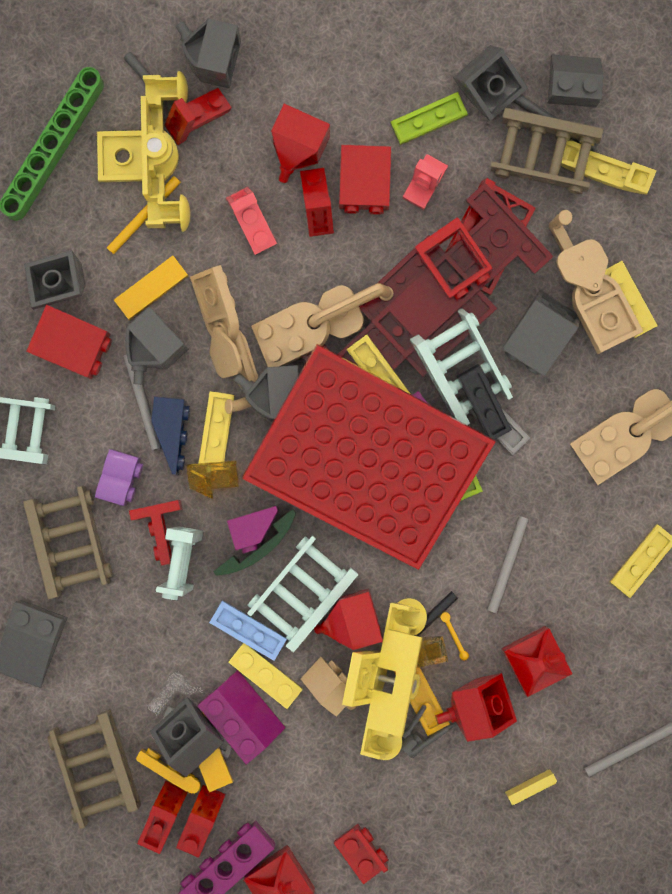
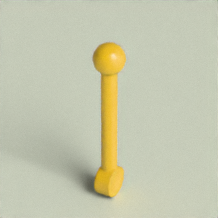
(445, 617)

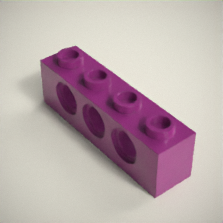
(251, 835)

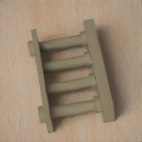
(563, 132)
(43, 535)
(120, 773)

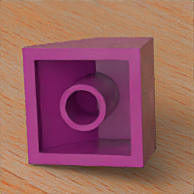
(251, 528)

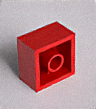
(298, 140)
(352, 621)
(536, 661)
(480, 708)
(279, 875)

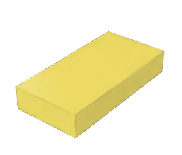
(531, 787)

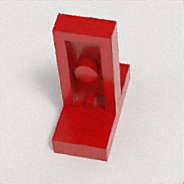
(192, 115)
(317, 202)
(158, 527)
(162, 817)
(200, 821)

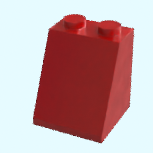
(69, 342)

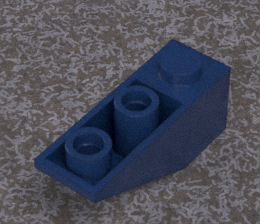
(168, 422)

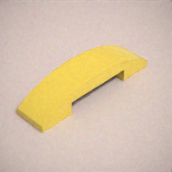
(610, 171)

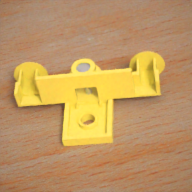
(151, 153)
(368, 675)

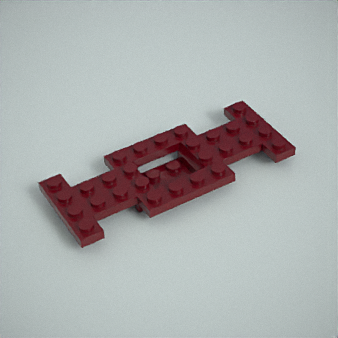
(419, 301)

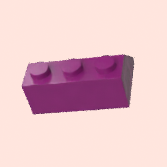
(241, 717)

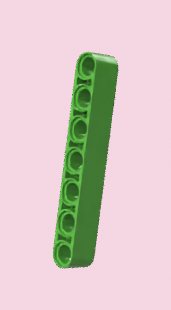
(52, 132)

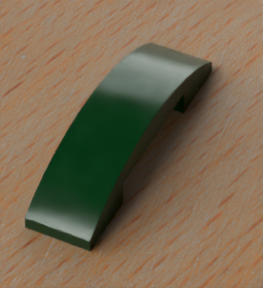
(233, 564)

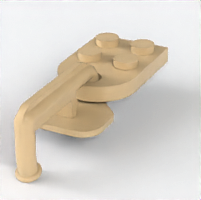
(604, 314)
(291, 332)
(228, 344)
(611, 445)

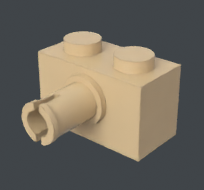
(327, 685)

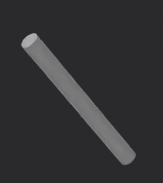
(144, 409)
(507, 564)
(629, 750)

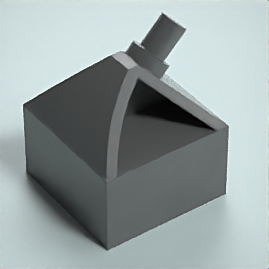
(211, 50)
(151, 345)
(269, 390)

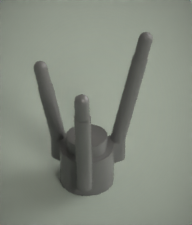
(415, 743)

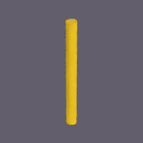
(140, 218)

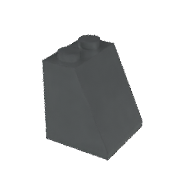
(541, 333)

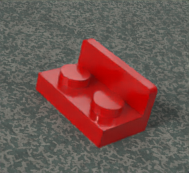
(361, 854)

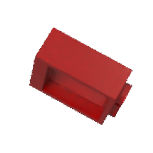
(441, 236)

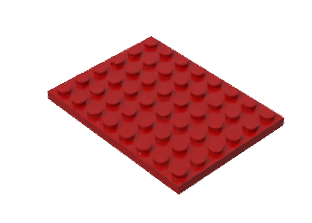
(368, 457)

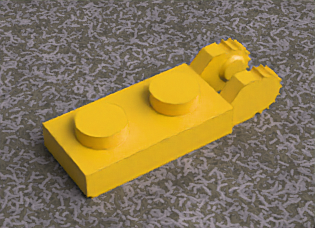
(151, 760)

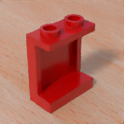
(365, 178)

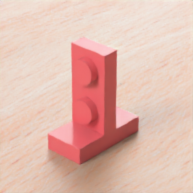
(425, 180)
(251, 220)

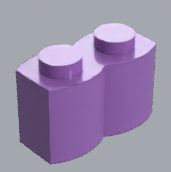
(118, 477)

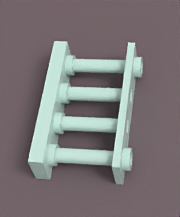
(438, 368)
(33, 453)
(182, 543)
(326, 596)

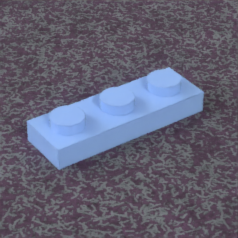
(248, 630)

